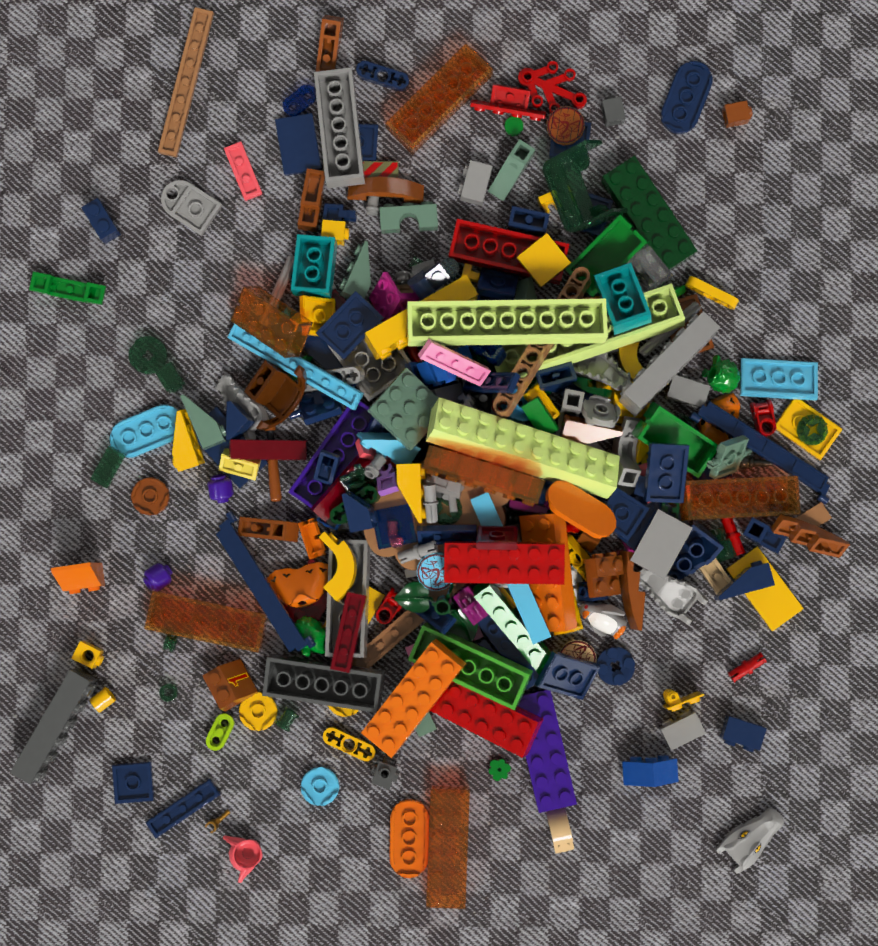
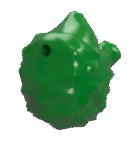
(722, 375)
(311, 627)

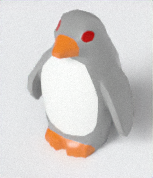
(604, 618)

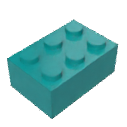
(314, 266)
(623, 297)

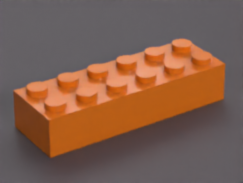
(553, 600)
(413, 698)

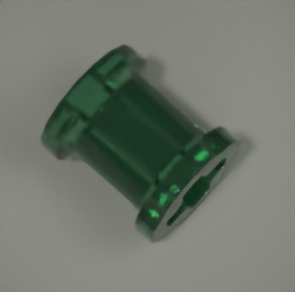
(286, 719)

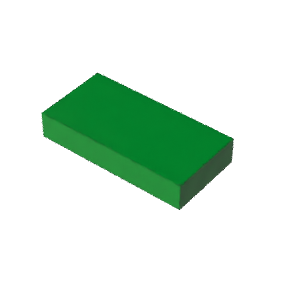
(539, 415)

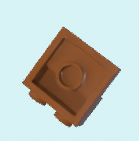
(603, 574)

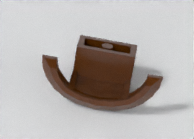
(276, 391)

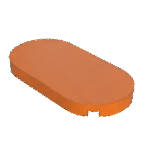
(580, 509)
(409, 838)

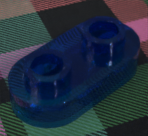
(297, 98)

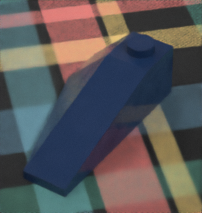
(698, 550)

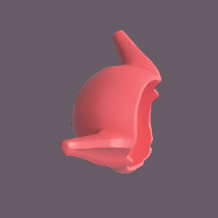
(243, 855)

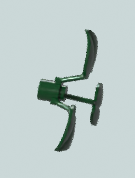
(416, 599)

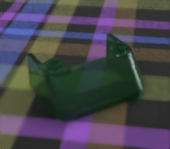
(570, 192)

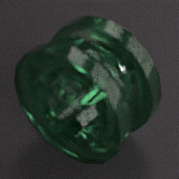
(170, 642)
(168, 698)

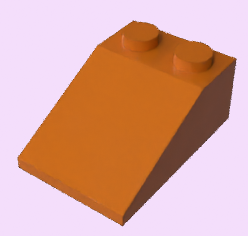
(79, 576)

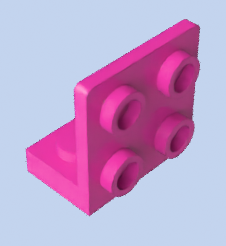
(388, 299)

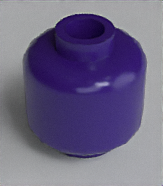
(220, 488)
(157, 576)

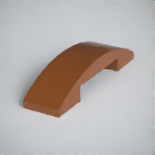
(387, 187)

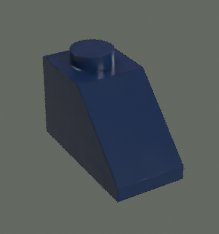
(359, 513)

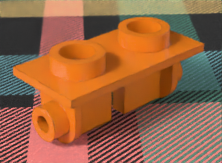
(314, 545)

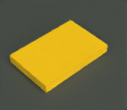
(788, 424)

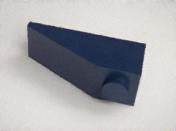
(749, 580)

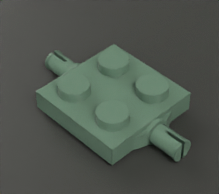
(728, 457)

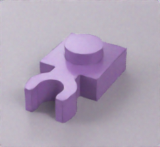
(387, 481)

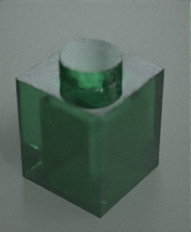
(170, 378)

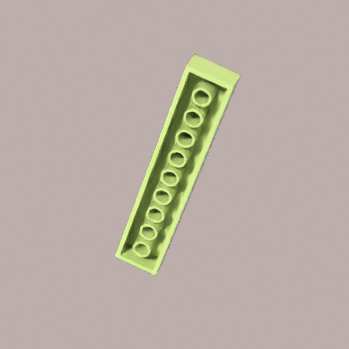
(665, 316)
(507, 322)
(522, 448)

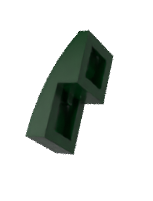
(589, 386)

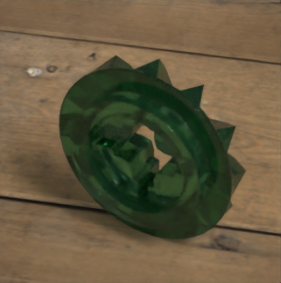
(803, 430)
(445, 519)

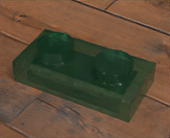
(108, 466)

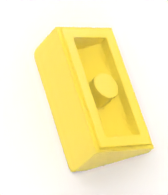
(241, 468)

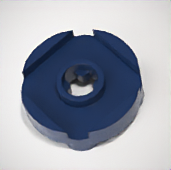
(626, 663)

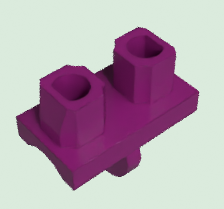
(470, 605)

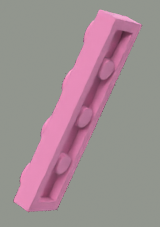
(454, 362)

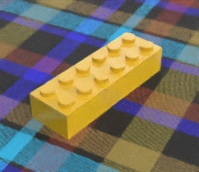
(393, 332)

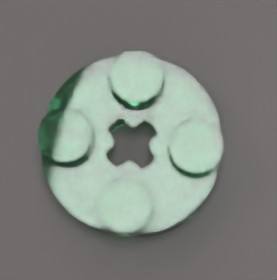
(139, 349)

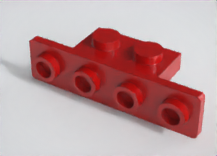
(509, 100)

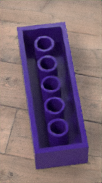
(339, 441)
(547, 756)

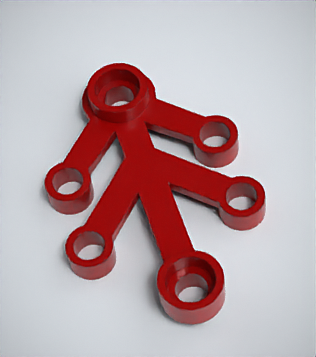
(549, 86)

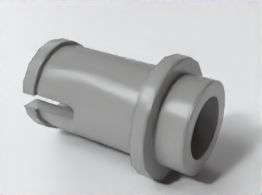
(372, 206)
(372, 470)

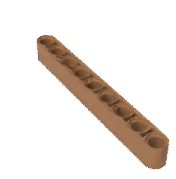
(537, 350)

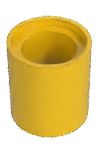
(102, 699)

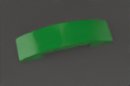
(67, 288)

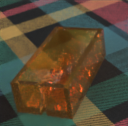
(271, 321)

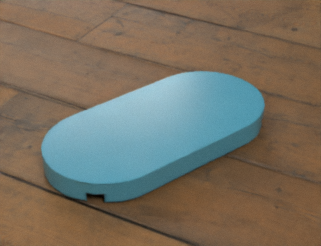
(144, 431)

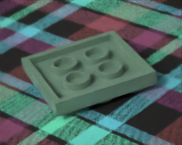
(405, 408)

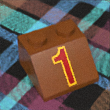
(230, 684)

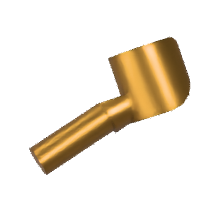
(215, 822)

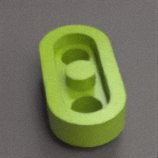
(220, 731)

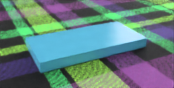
(779, 379)

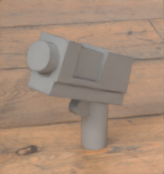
(449, 489)

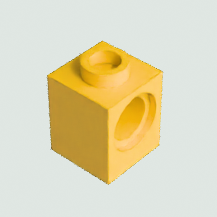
(335, 229)
(80, 654)

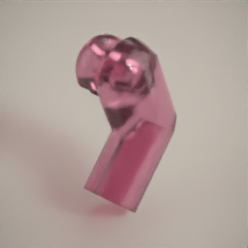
(394, 540)

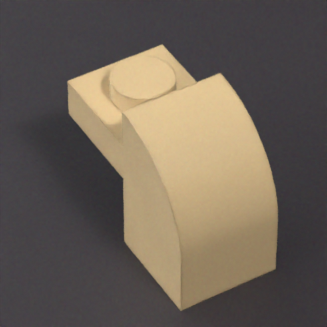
(560, 830)

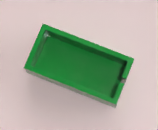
(609, 250)
(664, 427)

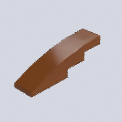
(813, 537)
(632, 598)

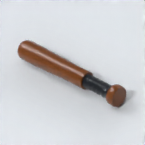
(273, 472)

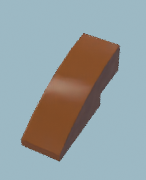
(311, 200)

